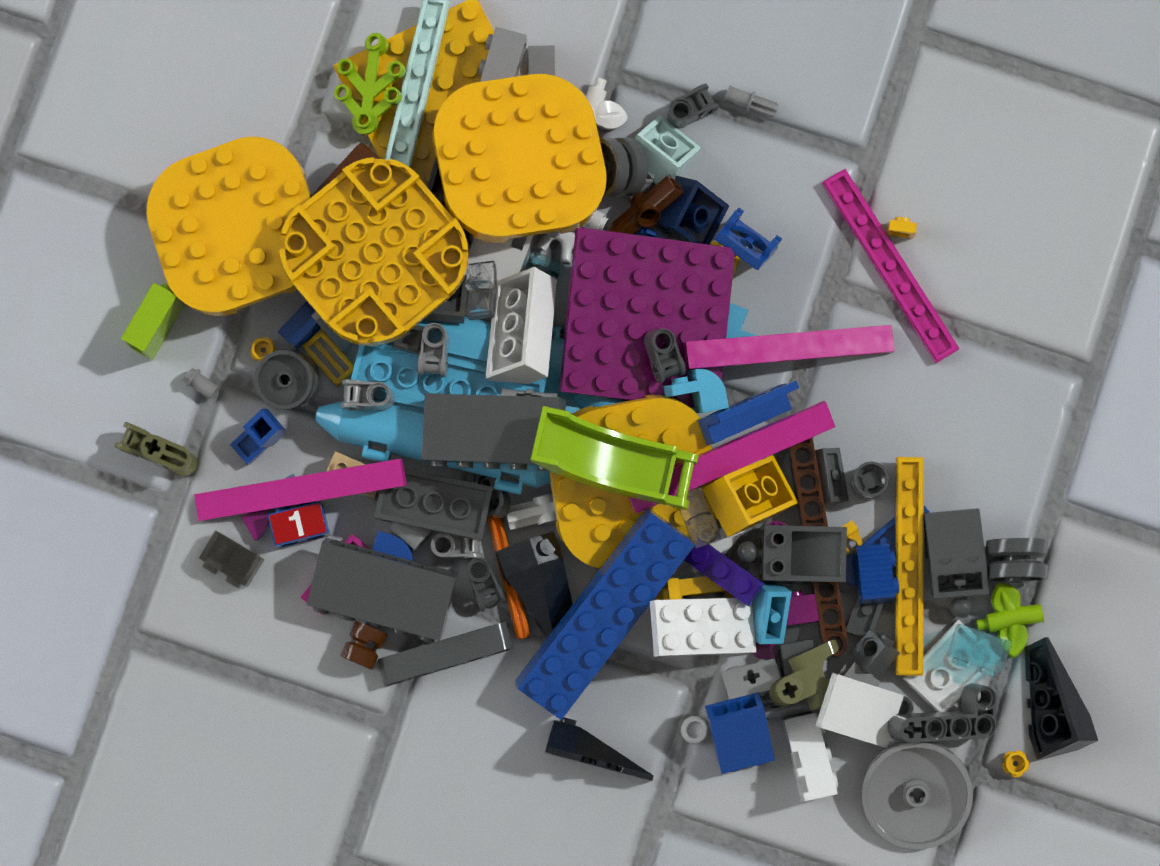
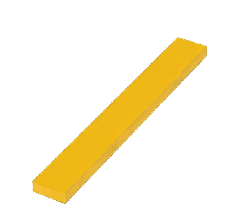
(909, 565)

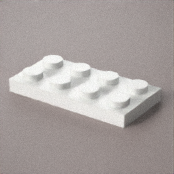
(702, 627)

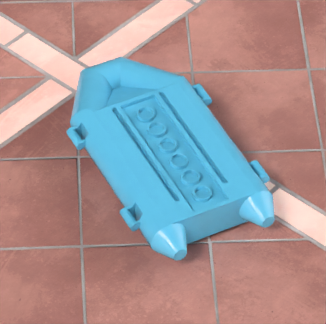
(402, 424)

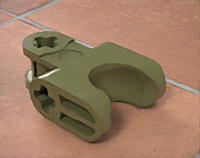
(170, 457)
(807, 678)

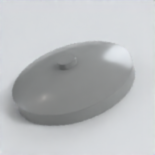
(917, 794)

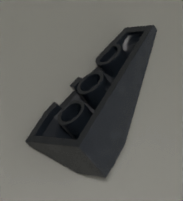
(539, 578)
(1057, 711)
(579, 745)

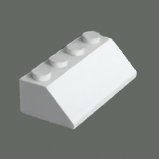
(522, 328)

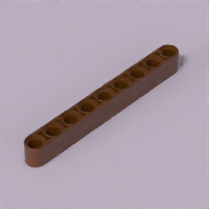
(815, 496)

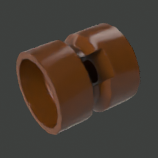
(363, 645)

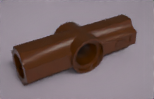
(646, 207)

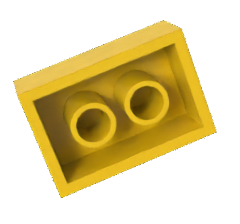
(750, 496)

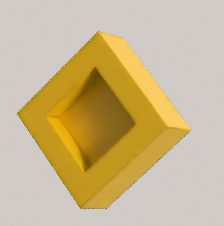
(901, 228)

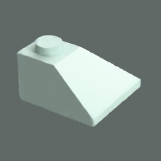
(666, 149)

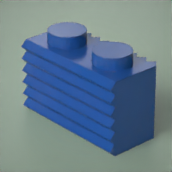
(875, 573)

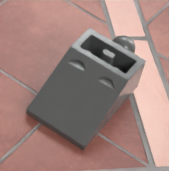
(955, 550)
(805, 553)

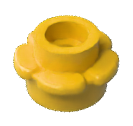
(260, 343)
(1009, 768)

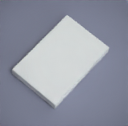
(942, 680)
(858, 710)

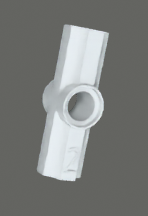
(538, 511)

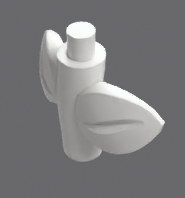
(606, 112)

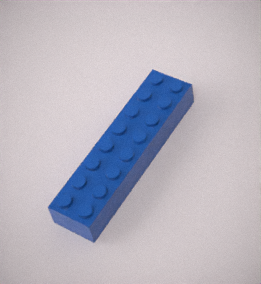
(604, 613)

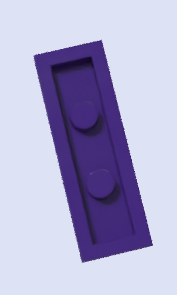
(725, 573)

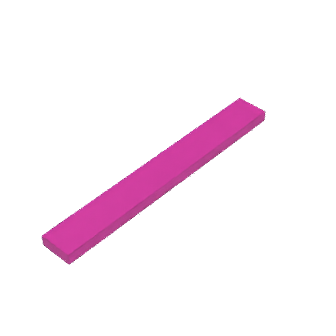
(890, 266)
(788, 347)
(750, 448)
(300, 489)

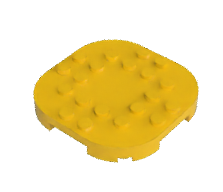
(519, 157)
(222, 223)
(374, 252)
(597, 520)

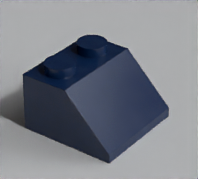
(693, 214)

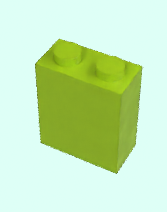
(153, 320)

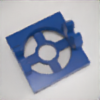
(751, 254)

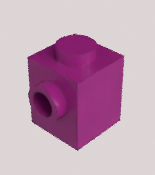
(802, 609)

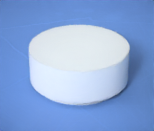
(694, 729)

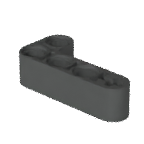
(942, 722)

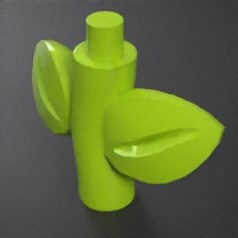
(1010, 617)

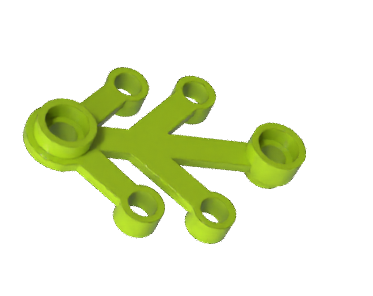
(370, 87)

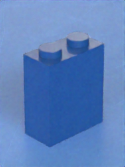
(740, 733)

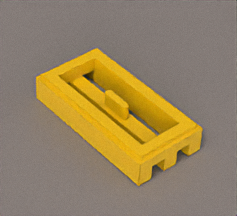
(314, 341)

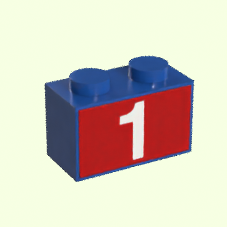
(298, 524)

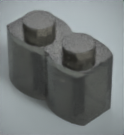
(231, 559)

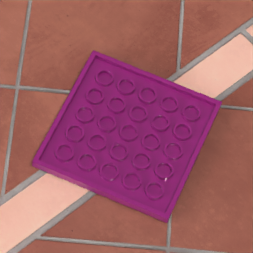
(624, 290)

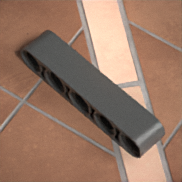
(445, 654)

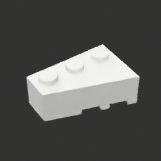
(810, 758)

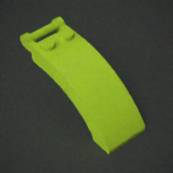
(610, 459)

